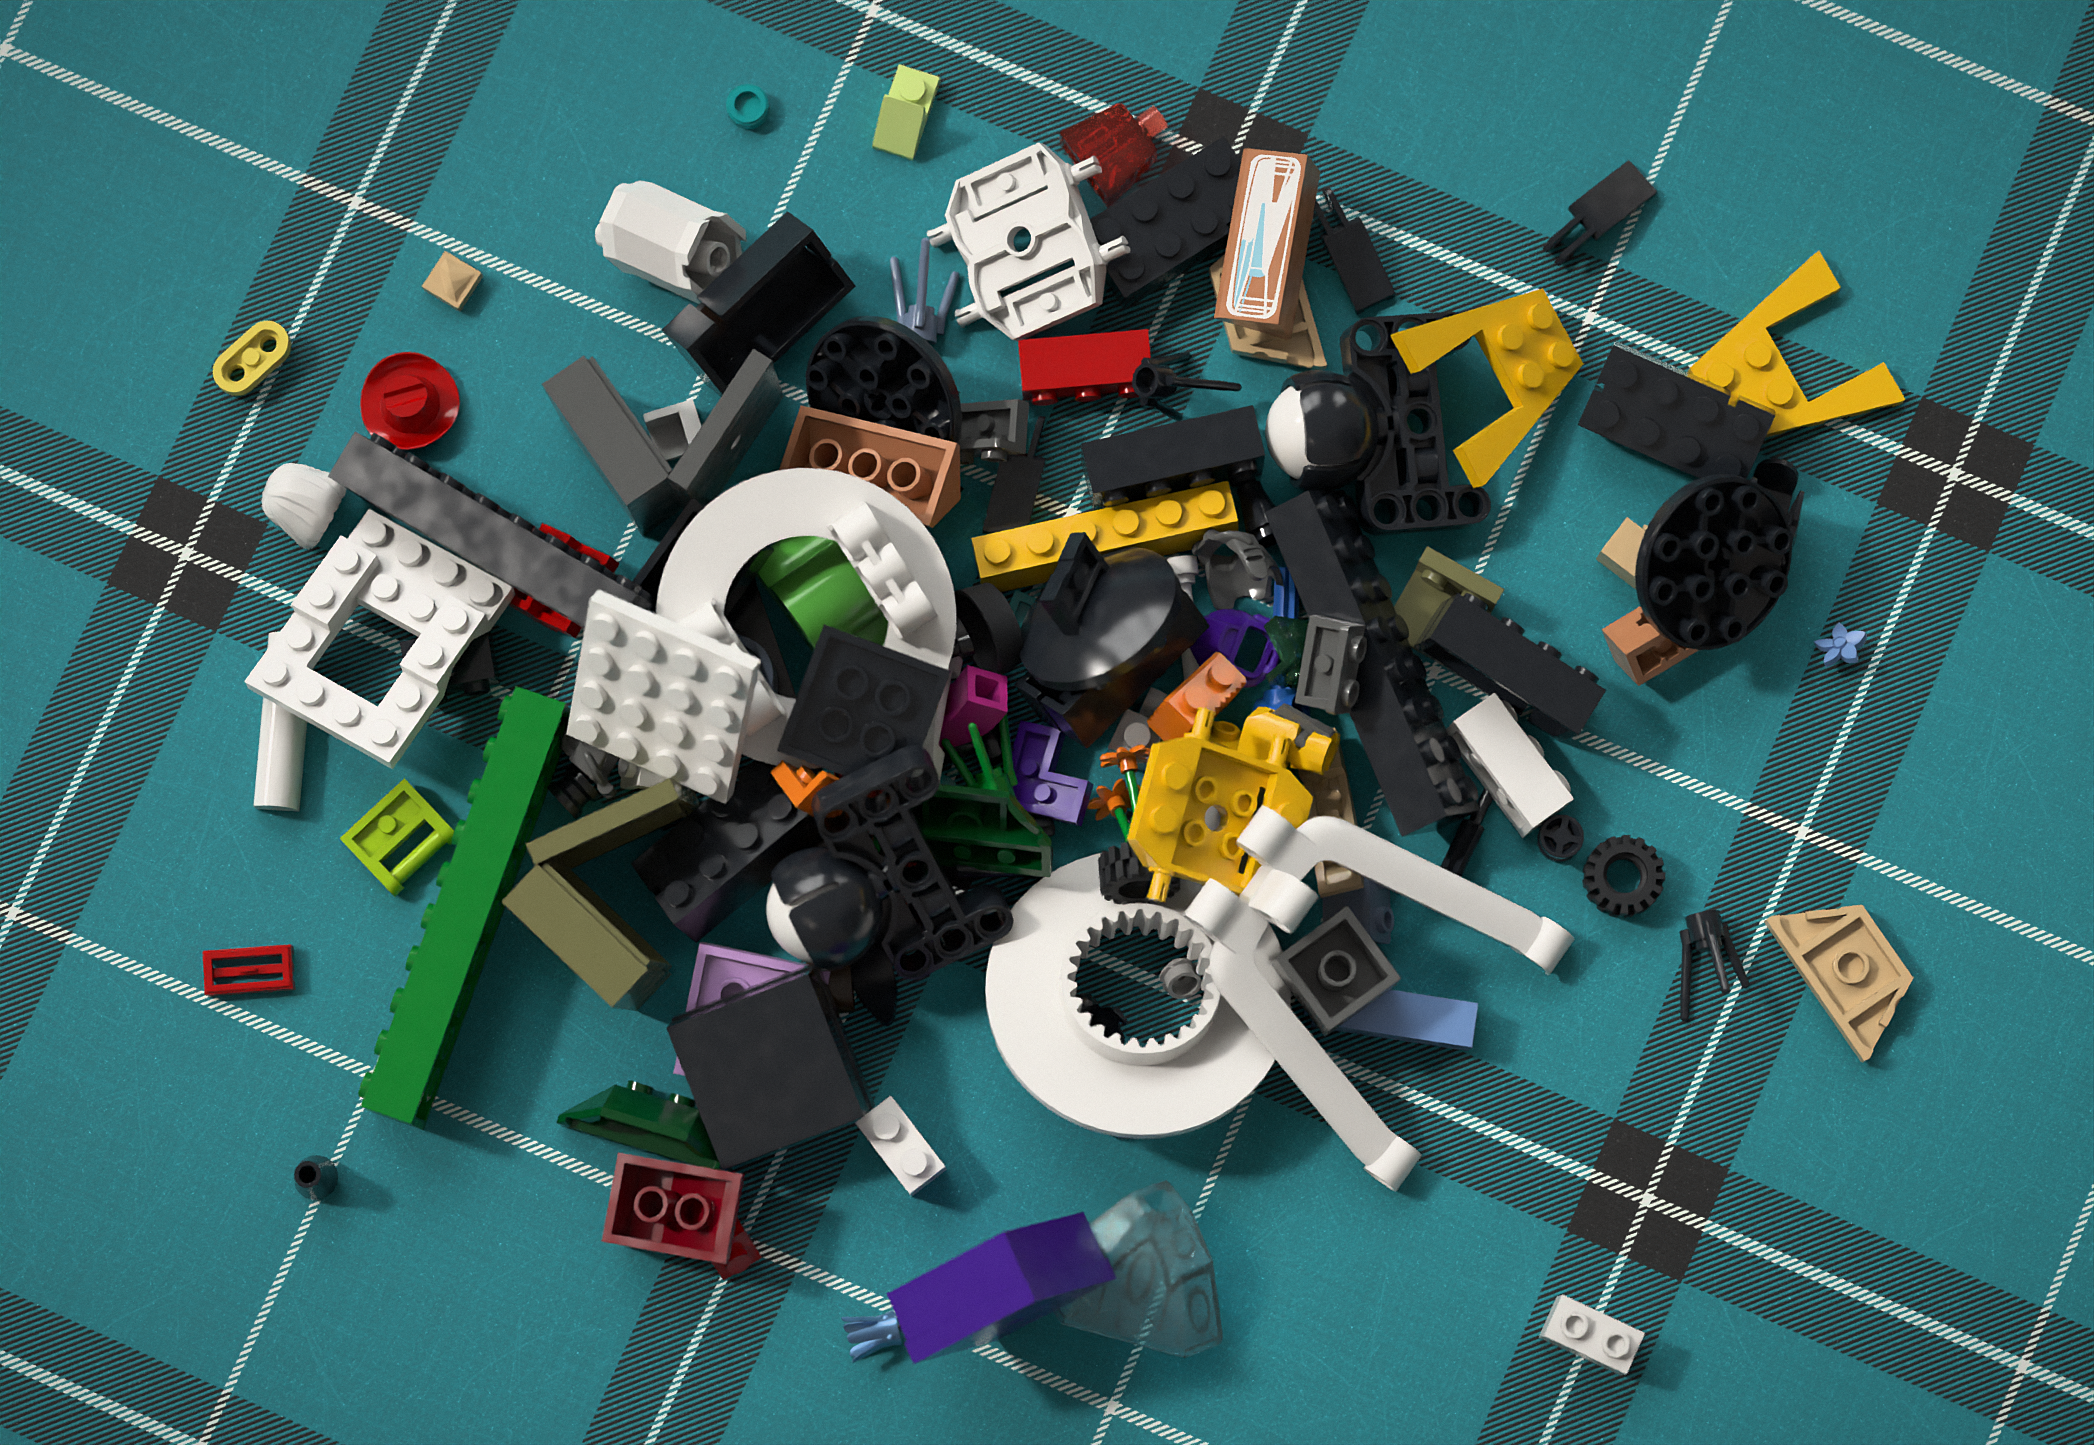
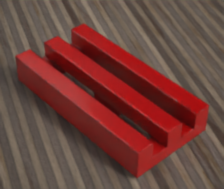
(285, 967)

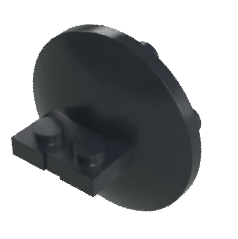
(885, 377)
(1713, 562)
(1099, 615)

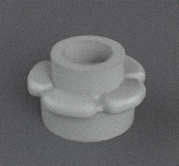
(1181, 978)

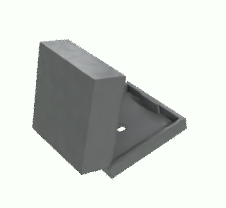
(629, 458)

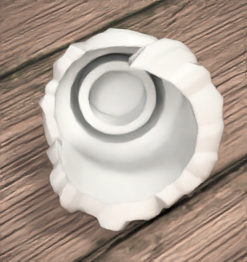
(301, 501)

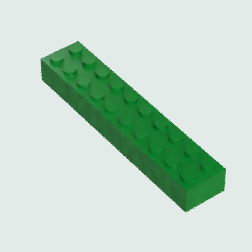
(467, 909)

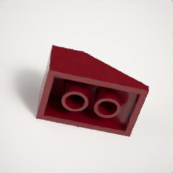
(673, 1208)

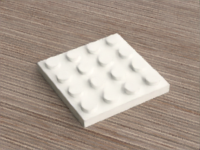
(662, 696)

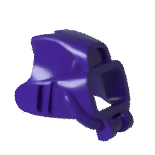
(1225, 637)

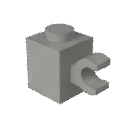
(1134, 727)

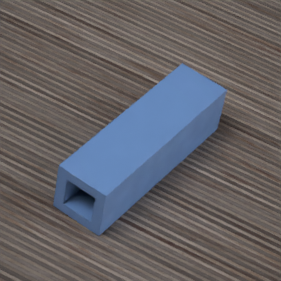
(1416, 1020)

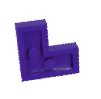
(1039, 787)

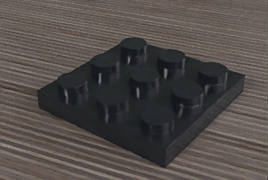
(860, 703)

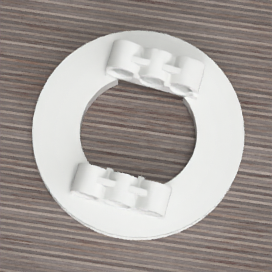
(872, 528)

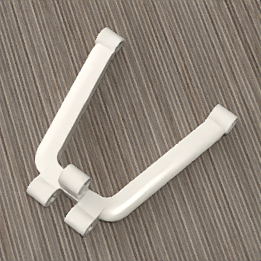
(1282, 899)

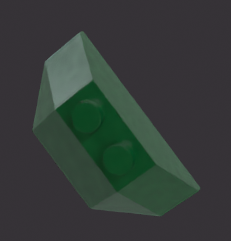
(983, 831)
(646, 1123)

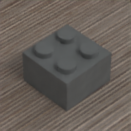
(1336, 971)

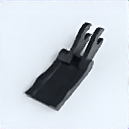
(1603, 208)
(1353, 256)
(1016, 488)

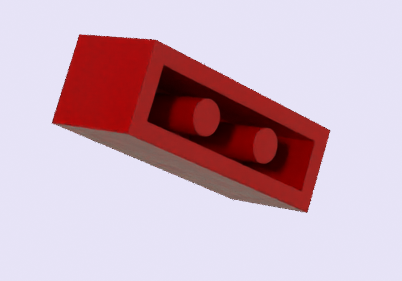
(1081, 365)

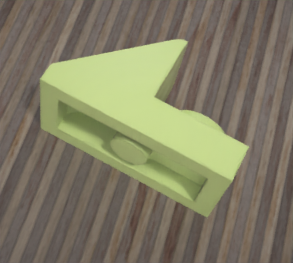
(905, 112)

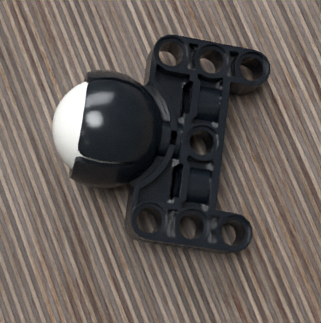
(1356, 428)
(844, 895)

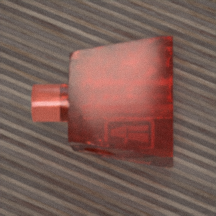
(1118, 144)

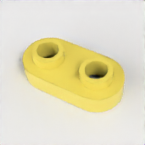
(249, 355)

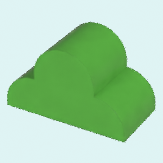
(818, 587)

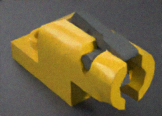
(1312, 741)

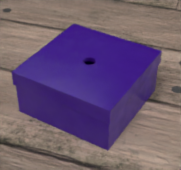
(999, 1286)

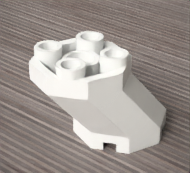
(667, 238)

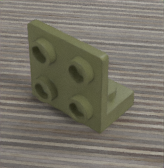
(1434, 582)

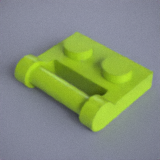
(388, 827)

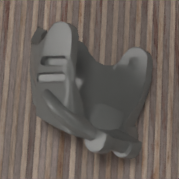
(1236, 576)
(591, 762)

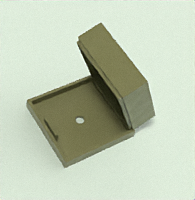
(575, 919)

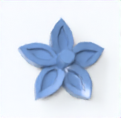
(1843, 645)

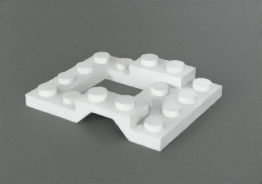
(405, 583)

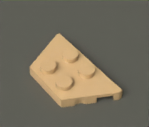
(1301, 350)
(1846, 968)

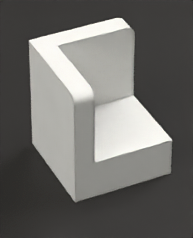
(673, 428)

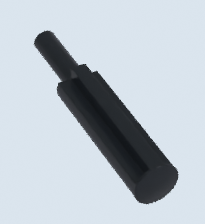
(1467, 837)

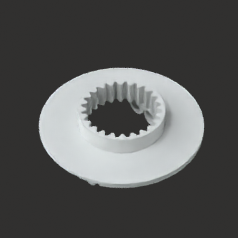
(1094, 1077)

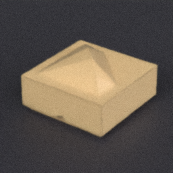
(452, 281)

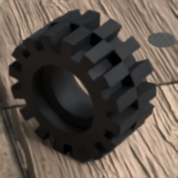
(1650, 876)
(1125, 878)

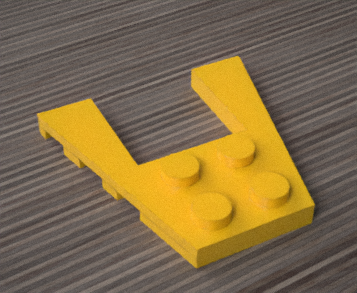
(1527, 355)
(1754, 368)

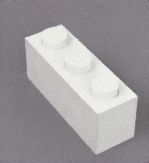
(1510, 764)

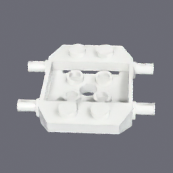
(1038, 194)

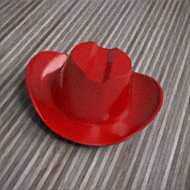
(409, 400)

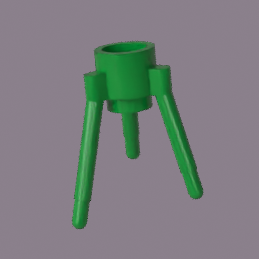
(990, 777)

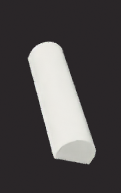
(279, 756)

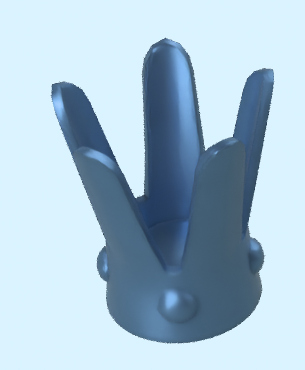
(873, 1332)

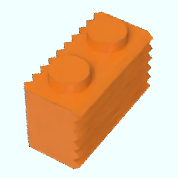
(1207, 687)

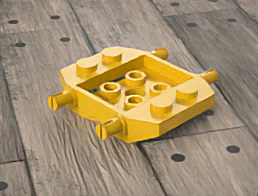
(1183, 783)

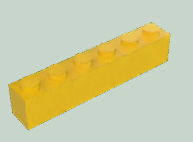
(1158, 523)

